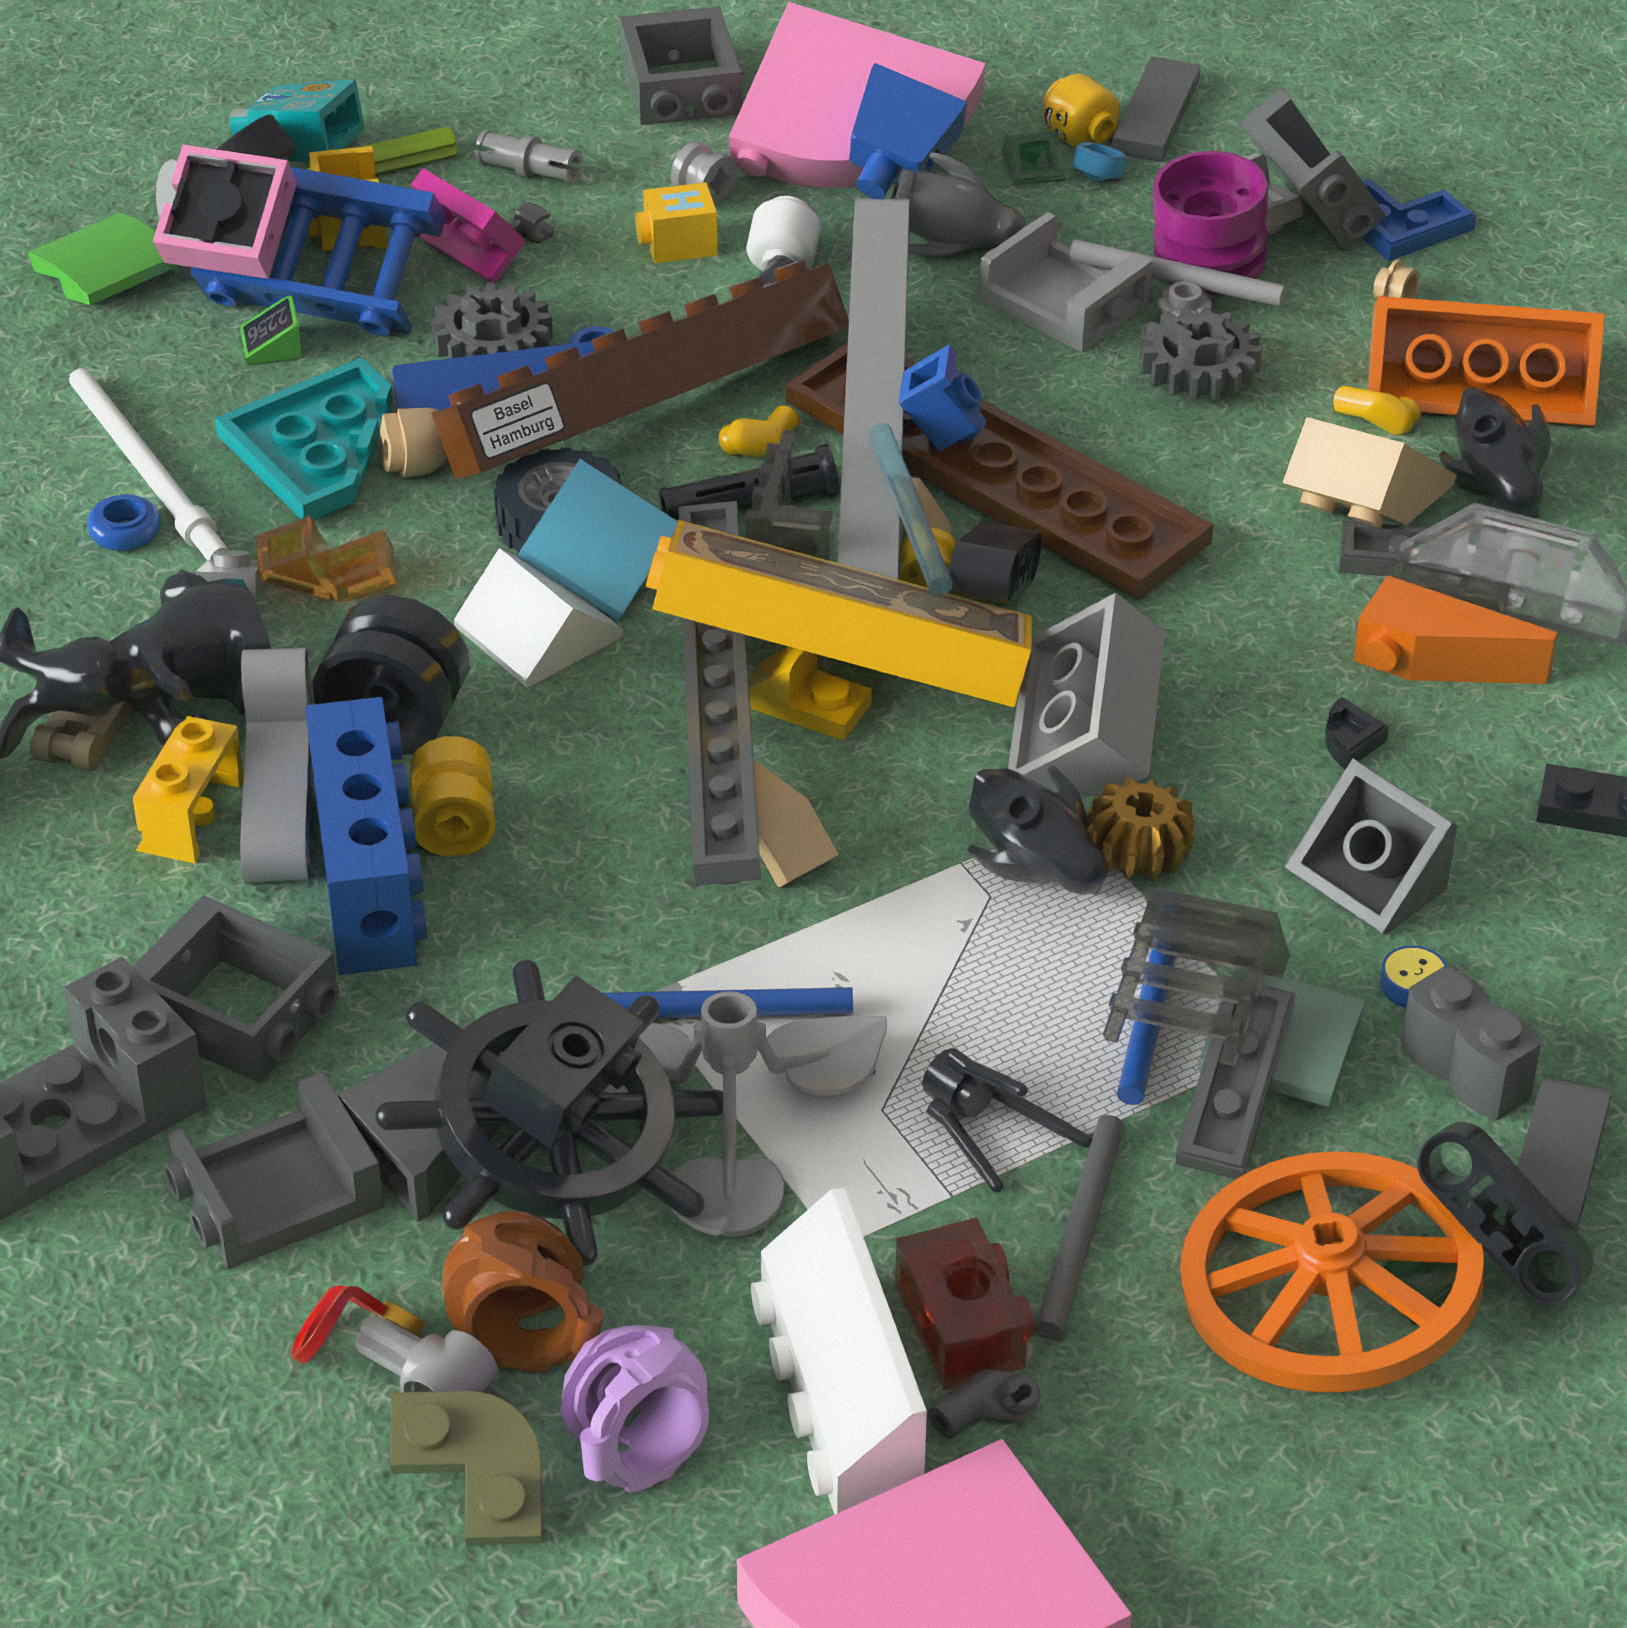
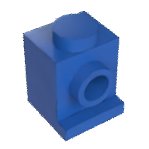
(942, 399)

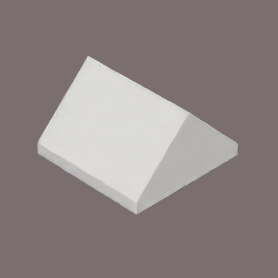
(531, 621)

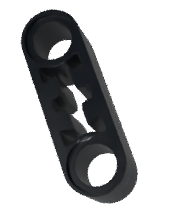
(995, 562)
(1498, 1239)

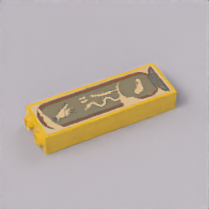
(841, 612)

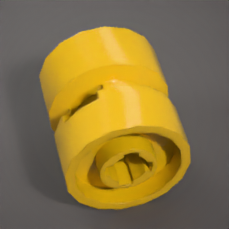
(452, 796)

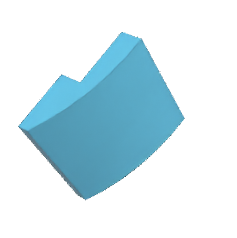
(597, 539)

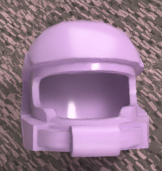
(616, 1375)

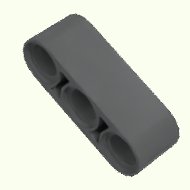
(1563, 1145)

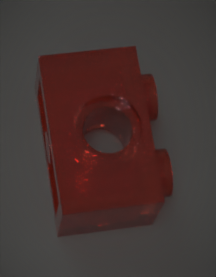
(962, 1301)

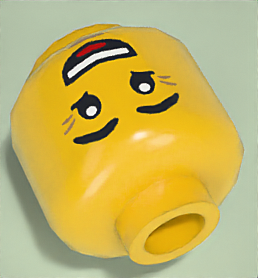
(1080, 110)

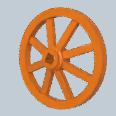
(1332, 1260)

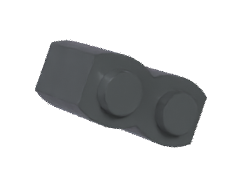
(1470, 1042)

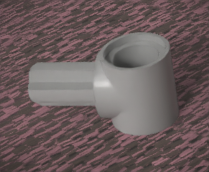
(428, 1363)

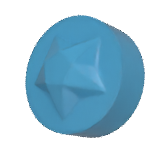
(1099, 161)

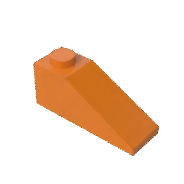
(1448, 639)

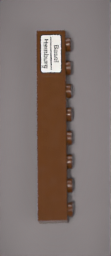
(639, 370)

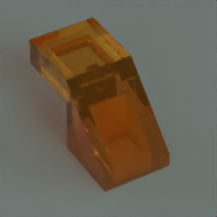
(301, 561)

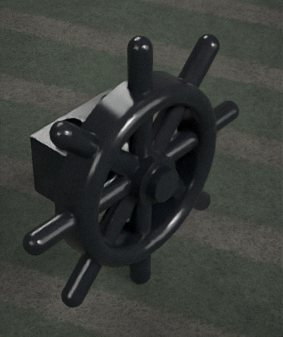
(552, 1087)

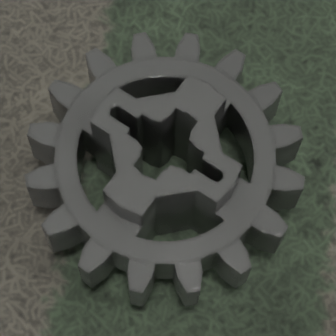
(490, 322)
(1200, 353)

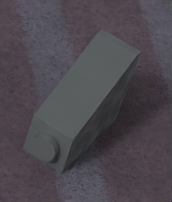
(411, 1159)

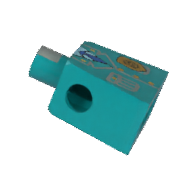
(312, 114)

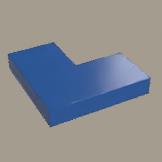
(1416, 222)

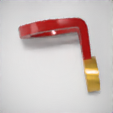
(328, 1310)

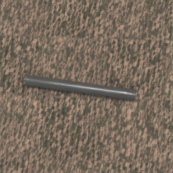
(1079, 1228)

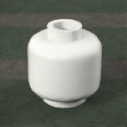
(783, 228)

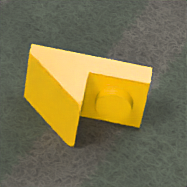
(797, 692)

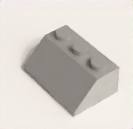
(1090, 699)

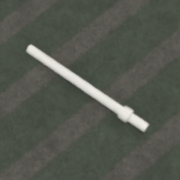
(191, 520)

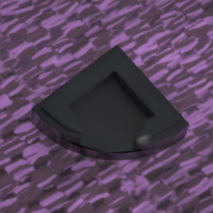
(1352, 732)

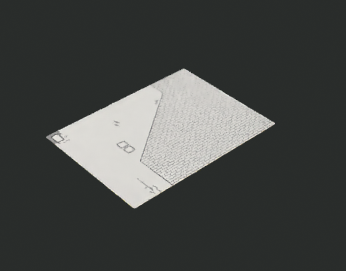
(962, 965)

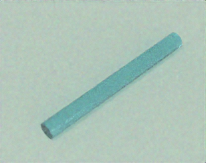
(910, 509)

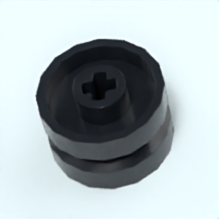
(396, 653)

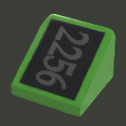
(272, 334)

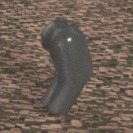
(985, 1396)

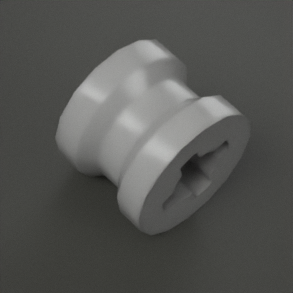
(698, 164)

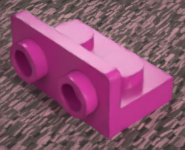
(471, 231)

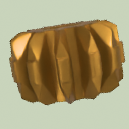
(1142, 828)

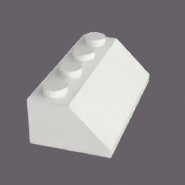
(840, 1356)

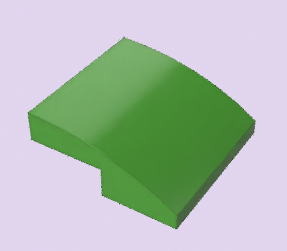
(101, 258)

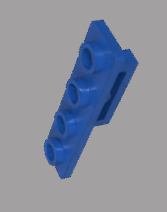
(431, 382)

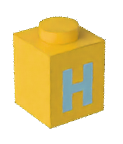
(678, 223)

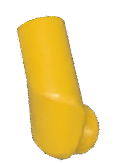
(1378, 408)
(751, 436)

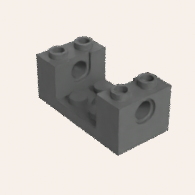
(117, 1085)

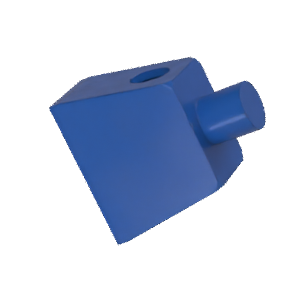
(900, 127)

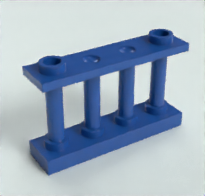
(357, 205)

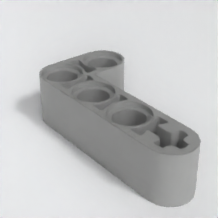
(276, 766)

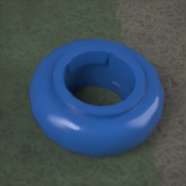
(123, 536)

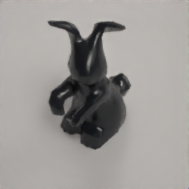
(180, 653)

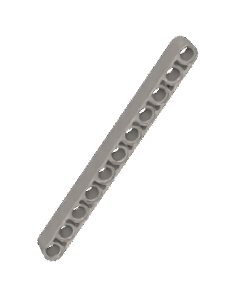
(873, 383)

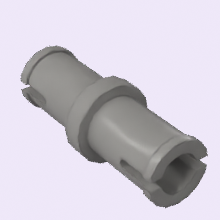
(528, 156)

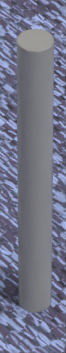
(1175, 272)

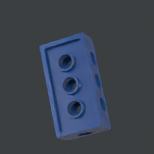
(366, 835)

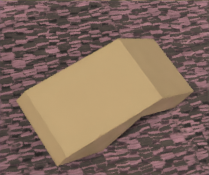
(788, 829)

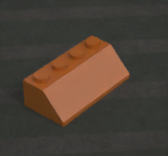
(1510, 351)

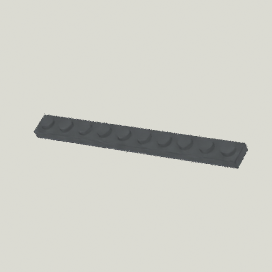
(720, 737)

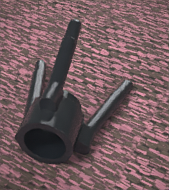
(967, 1088)

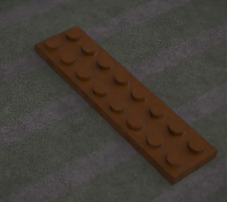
(1035, 485)

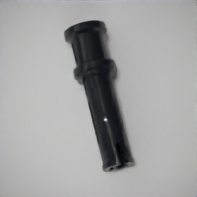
(809, 475)

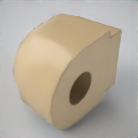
(410, 443)

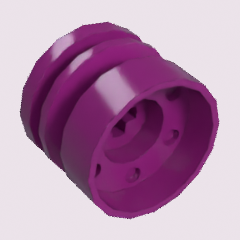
(1212, 213)

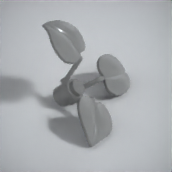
(819, 1059)

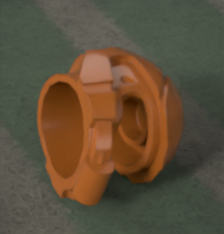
(513, 1270)

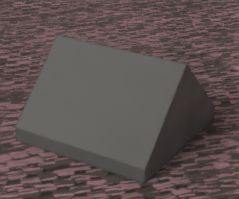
(1376, 849)

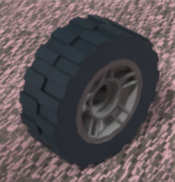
(530, 487)

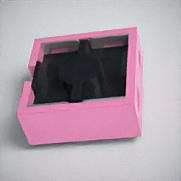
(225, 211)

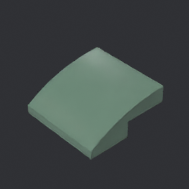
(1315, 1040)

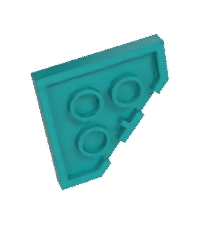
(313, 437)

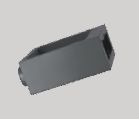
(680, 39)
(220, 933)

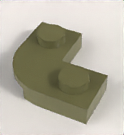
(488, 1443)

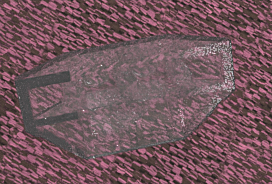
(1554, 571)

